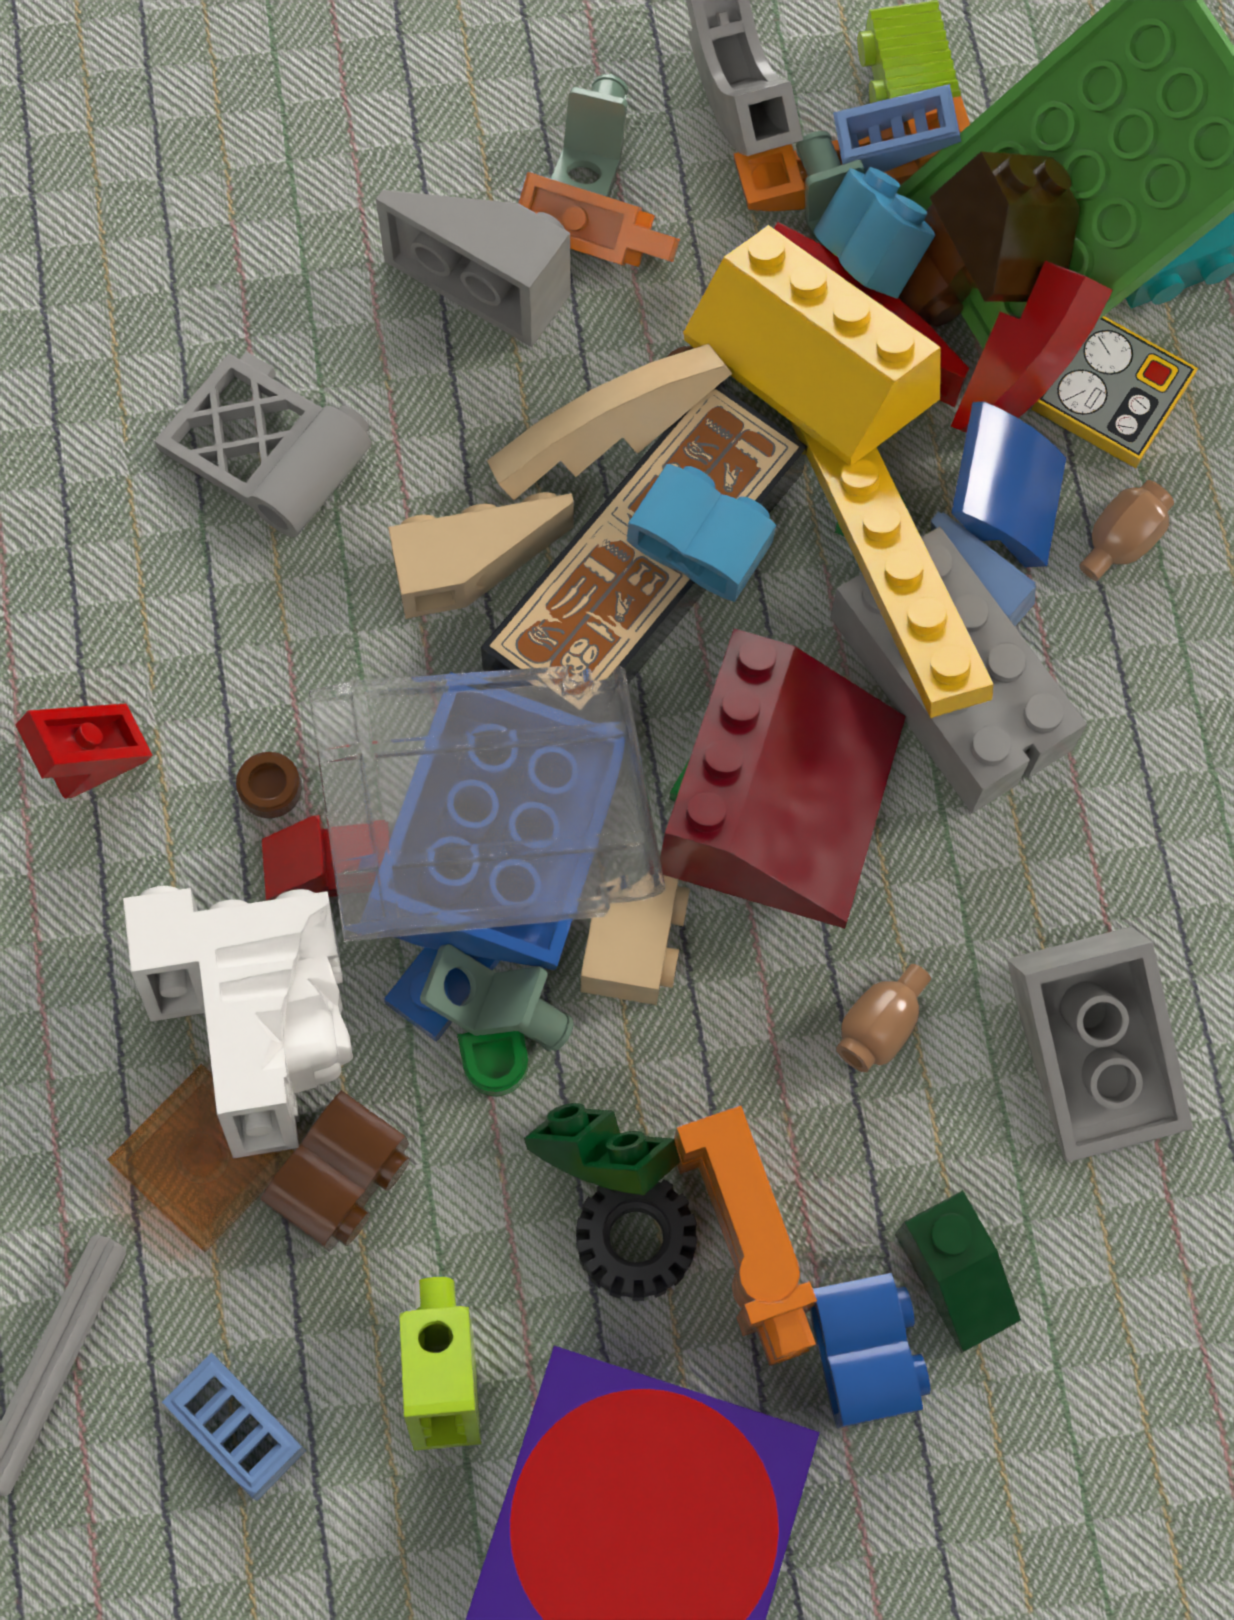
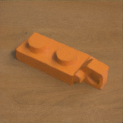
(598, 223)

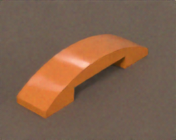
(777, 176)

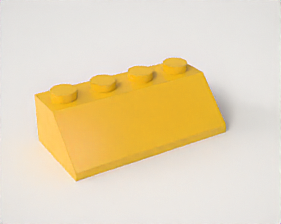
(815, 346)

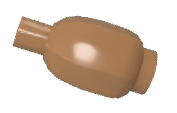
(1128, 528)
(882, 1020)

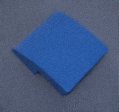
(1009, 484)

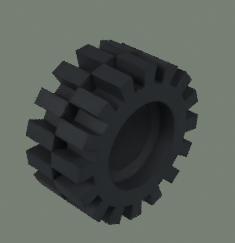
(636, 1278)

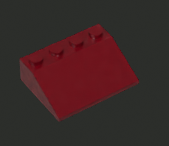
(782, 783)

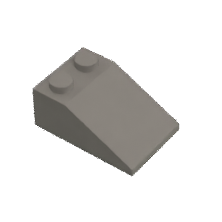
(481, 256)
(1101, 1042)

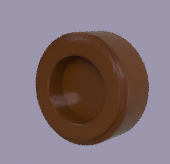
(268, 785)

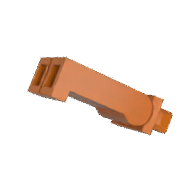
(753, 1231)

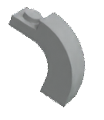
(743, 91)

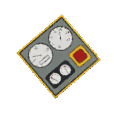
(1117, 391)

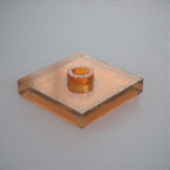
(187, 1166)

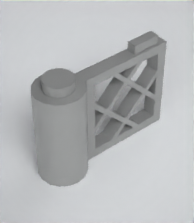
(304, 461)

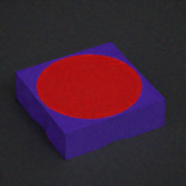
(642, 1503)

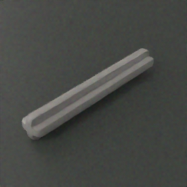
(56, 1355)

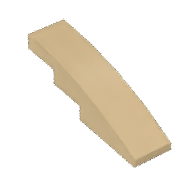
(628, 407)

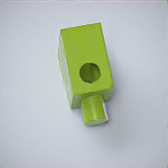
(439, 1386)

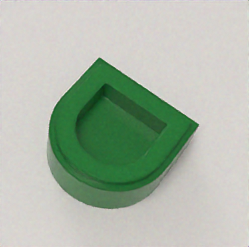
(494, 1062)

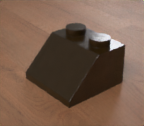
(1009, 220)

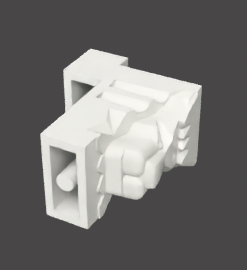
(267, 997)

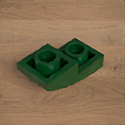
(594, 1150)

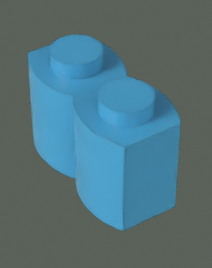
(875, 231)
(701, 531)

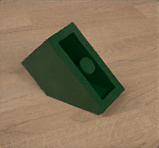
(960, 1270)

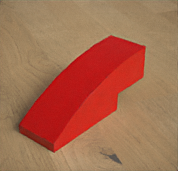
(1033, 351)

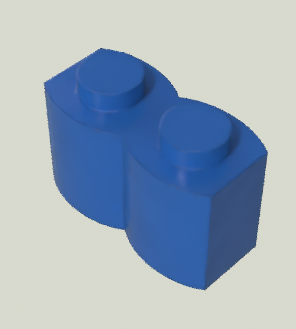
(867, 1350)

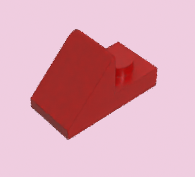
(83, 744)
(298, 859)

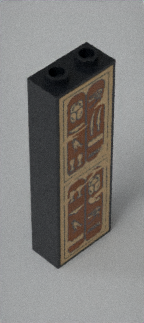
(606, 599)

